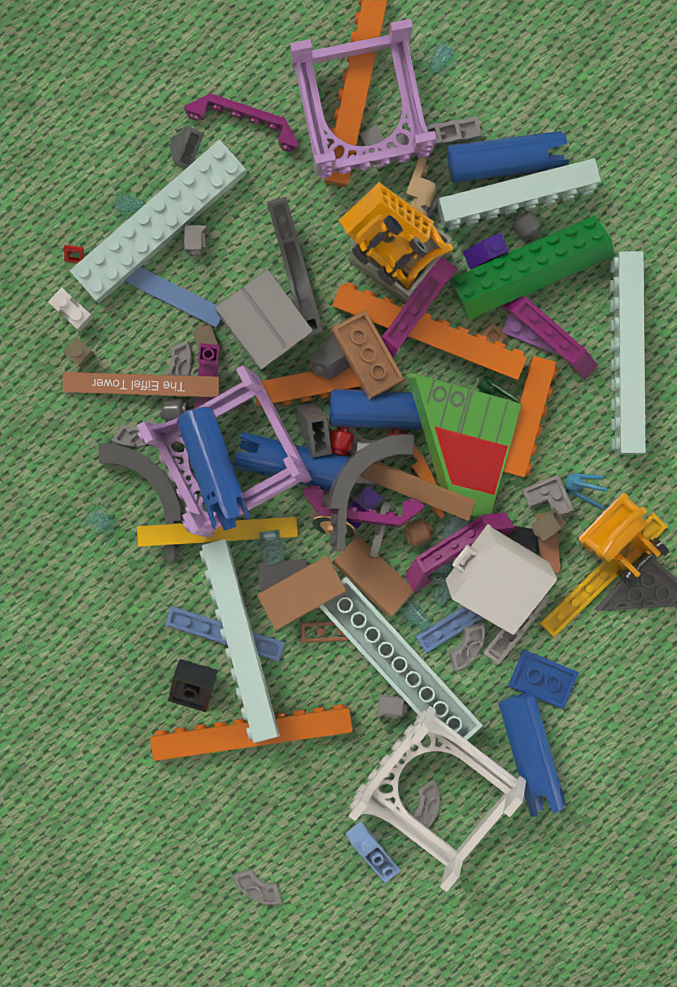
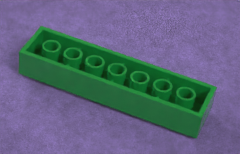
(532, 267)

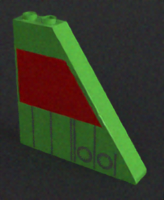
(466, 437)

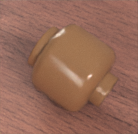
(417, 532)

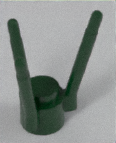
(488, 386)

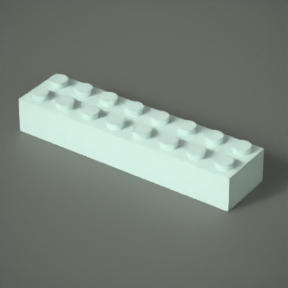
(518, 194)

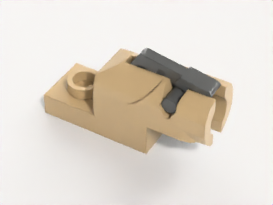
(422, 190)

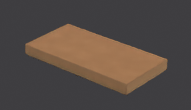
(367, 354)
(373, 576)
(301, 593)

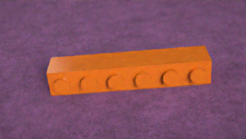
(307, 385)
(533, 407)

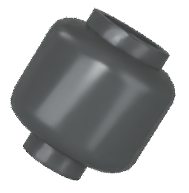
(526, 225)
(173, 409)

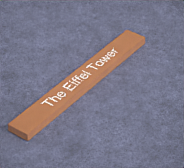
(141, 384)

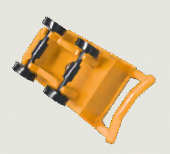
(379, 215)
(614, 530)

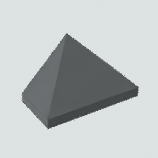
(185, 146)

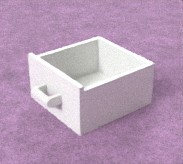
(500, 579)

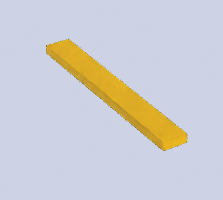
(244, 530)
(595, 583)

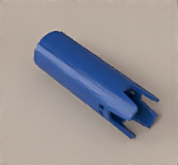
(505, 157)
(383, 411)
(267, 455)
(212, 466)
(532, 752)

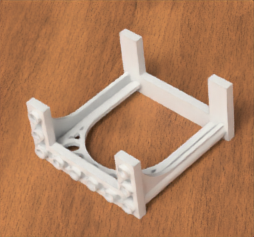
(373, 801)

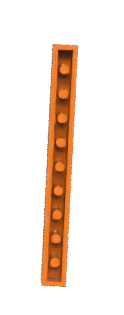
(357, 83)
(434, 333)
(235, 736)

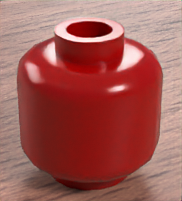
(341, 441)

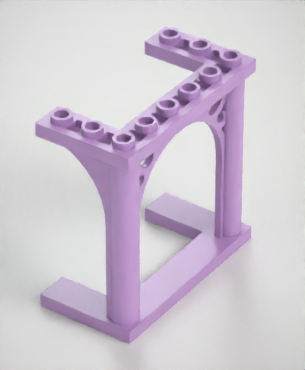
(420, 140)
(167, 433)

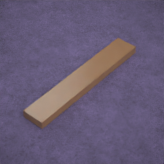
(419, 489)

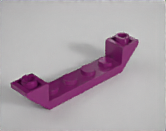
(199, 107)
(417, 305)
(553, 335)
(208, 366)
(409, 511)
(452, 546)

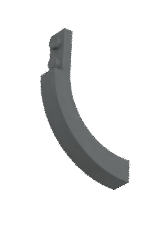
(294, 262)
(346, 477)
(157, 478)

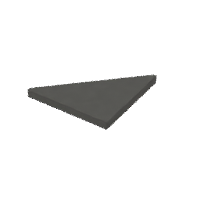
(655, 589)

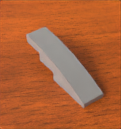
(452, 131)
(505, 641)

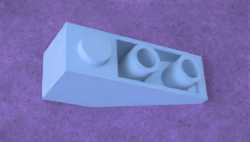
(372, 851)

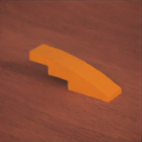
(423, 472)

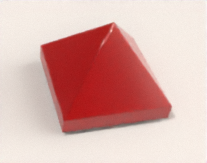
(68, 249)

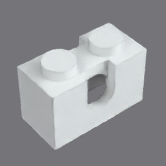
(71, 309)

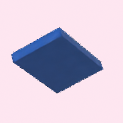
(544, 678)

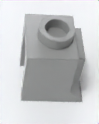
(195, 239)
(391, 706)

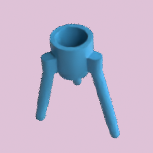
(575, 483)

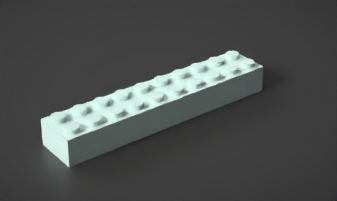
(159, 221)
(628, 353)
(240, 640)
(397, 660)

